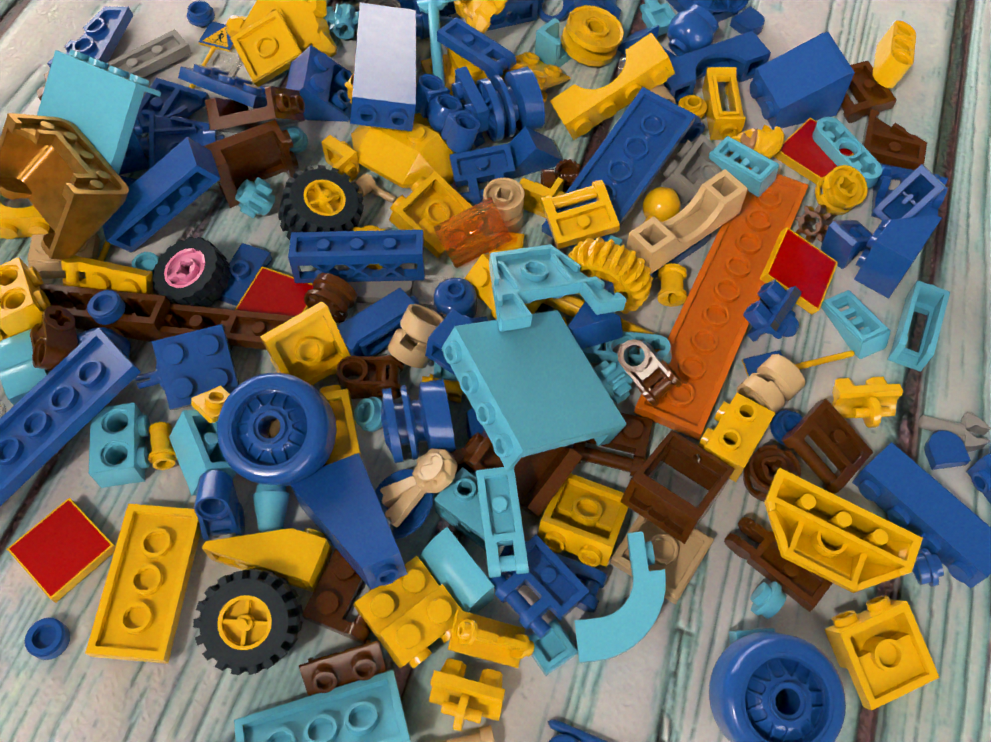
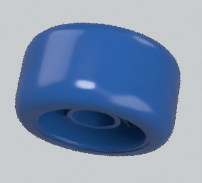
(304, 435)
(753, 674)

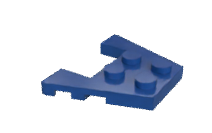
(167, 134)

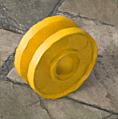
(592, 35)

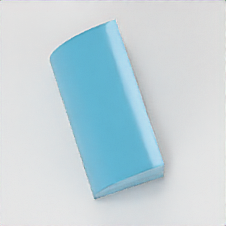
(457, 571)

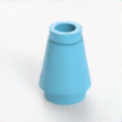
(270, 507)

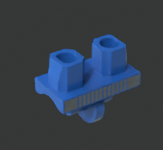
(776, 316)

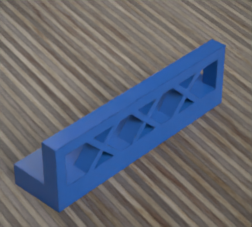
(357, 251)

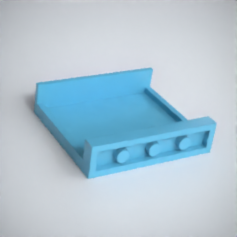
(95, 100)
(531, 386)

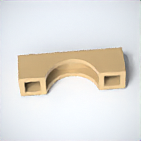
(710, 208)

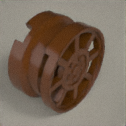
(334, 293)
(763, 468)

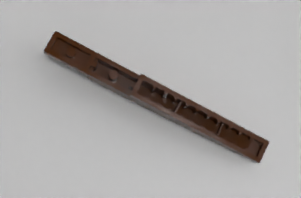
(155, 318)

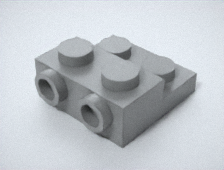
(691, 169)

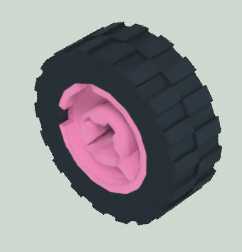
(192, 273)

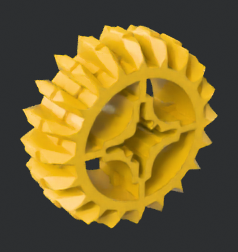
(617, 266)

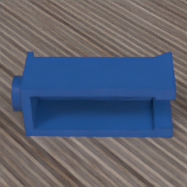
(375, 325)

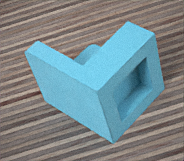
(549, 45)

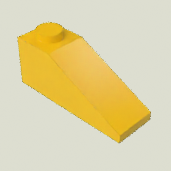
(286, 552)

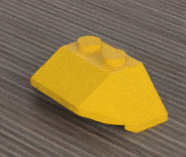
(403, 154)
(836, 535)

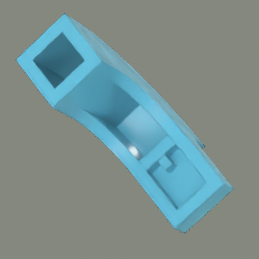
(619, 632)

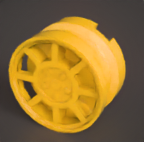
(842, 189)

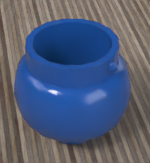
(691, 30)

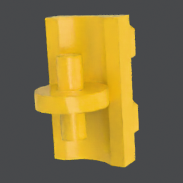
(866, 401)
(465, 697)

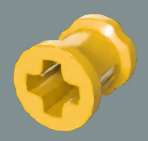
(672, 285)

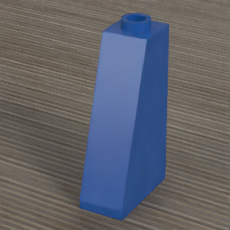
(351, 518)

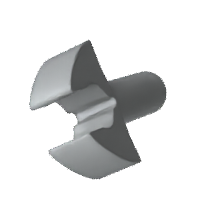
(968, 423)

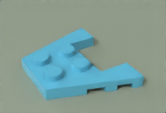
(540, 274)

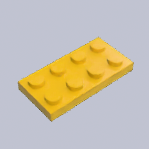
(145, 584)

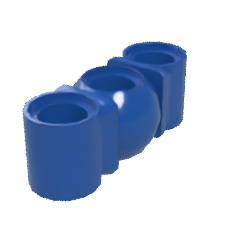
(446, 113)

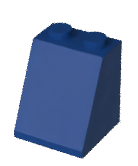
(802, 83)

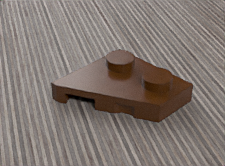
(893, 144)

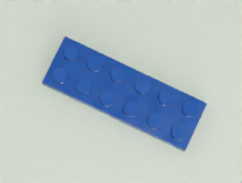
(633, 153)
(60, 408)

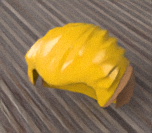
(763, 141)

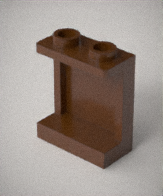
(234, 117)
(252, 154)
(536, 475)

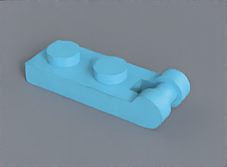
(501, 520)

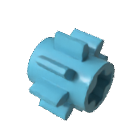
(344, 21)
(255, 197)
(614, 380)

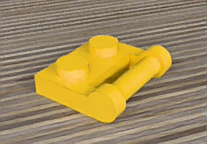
(580, 222)

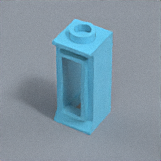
(930, 302)

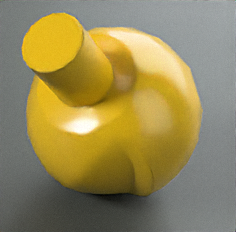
(661, 203)

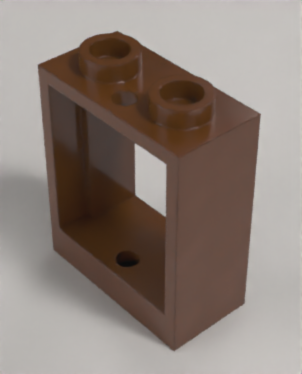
(662, 505)

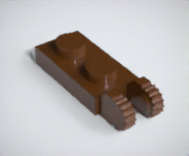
(796, 581)

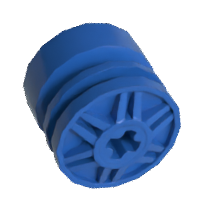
(512, 103)
(417, 420)

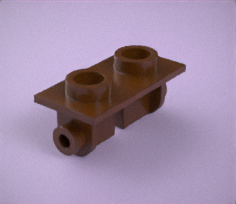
(342, 668)

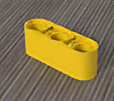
(894, 54)

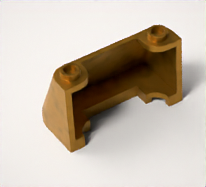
(61, 177)

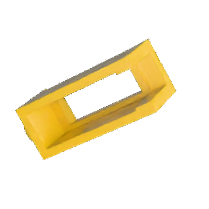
(722, 122)

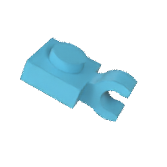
(657, 14)

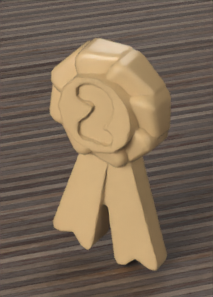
(431, 475)

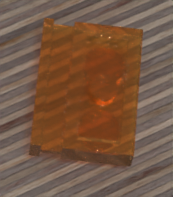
(473, 232)

